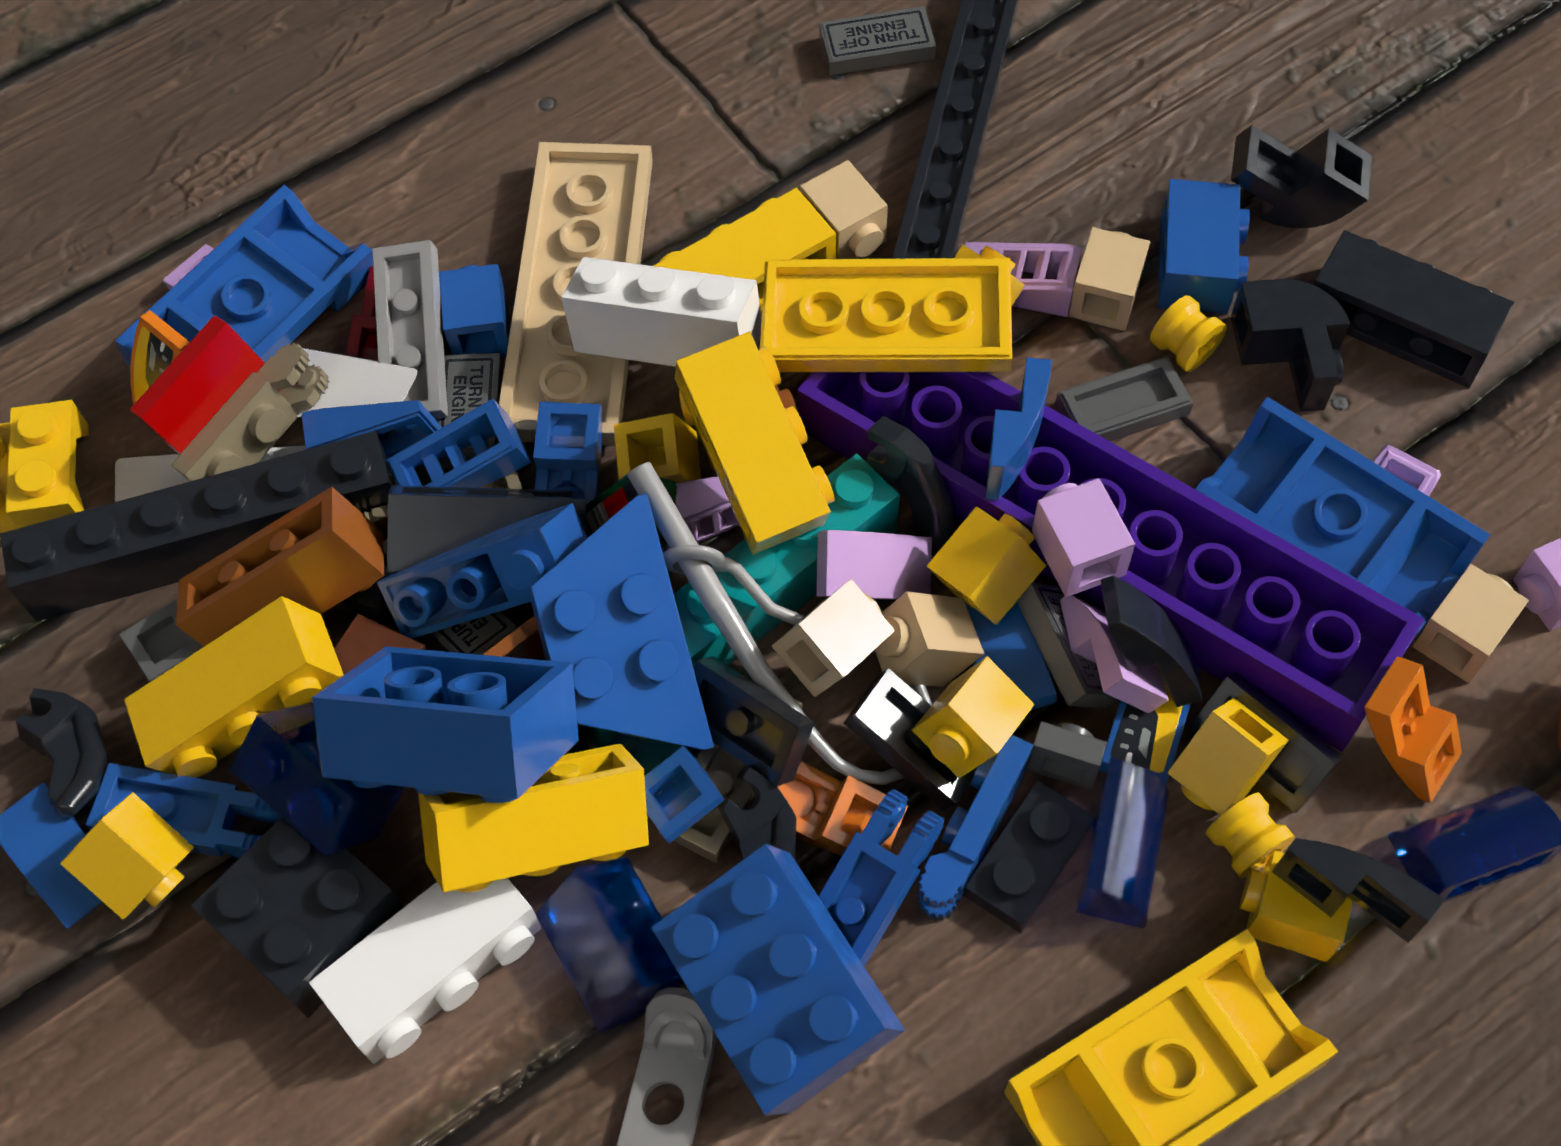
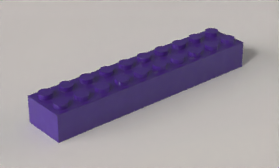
(1228, 584)

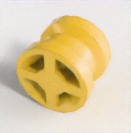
(1188, 333)
(1249, 834)

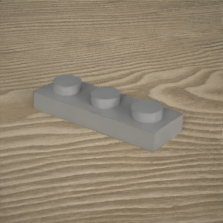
(412, 318)

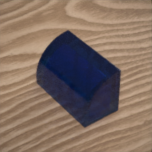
(1479, 842)
(1124, 845)
(606, 941)

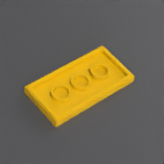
(888, 315)

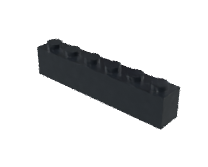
(177, 529)

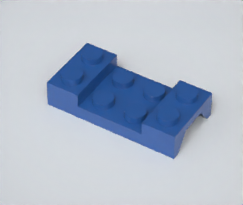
(265, 279)
(1345, 510)

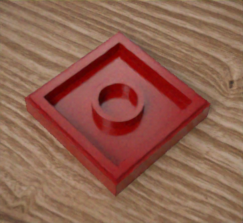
(197, 384)

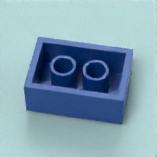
(447, 722)
(777, 980)

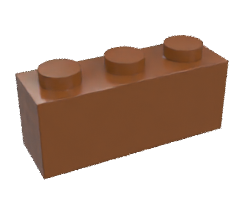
(308, 556)

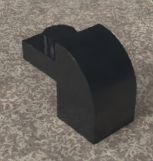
(1303, 185)
(1293, 325)

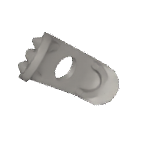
(675, 1052)

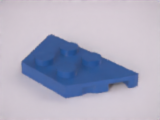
(621, 629)

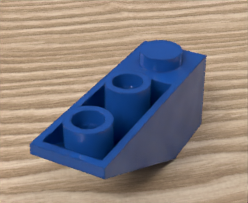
(481, 574)

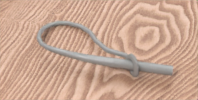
(699, 566)

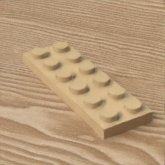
(580, 206)

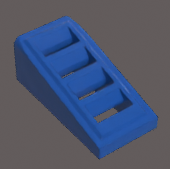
(389, 420)
(468, 430)

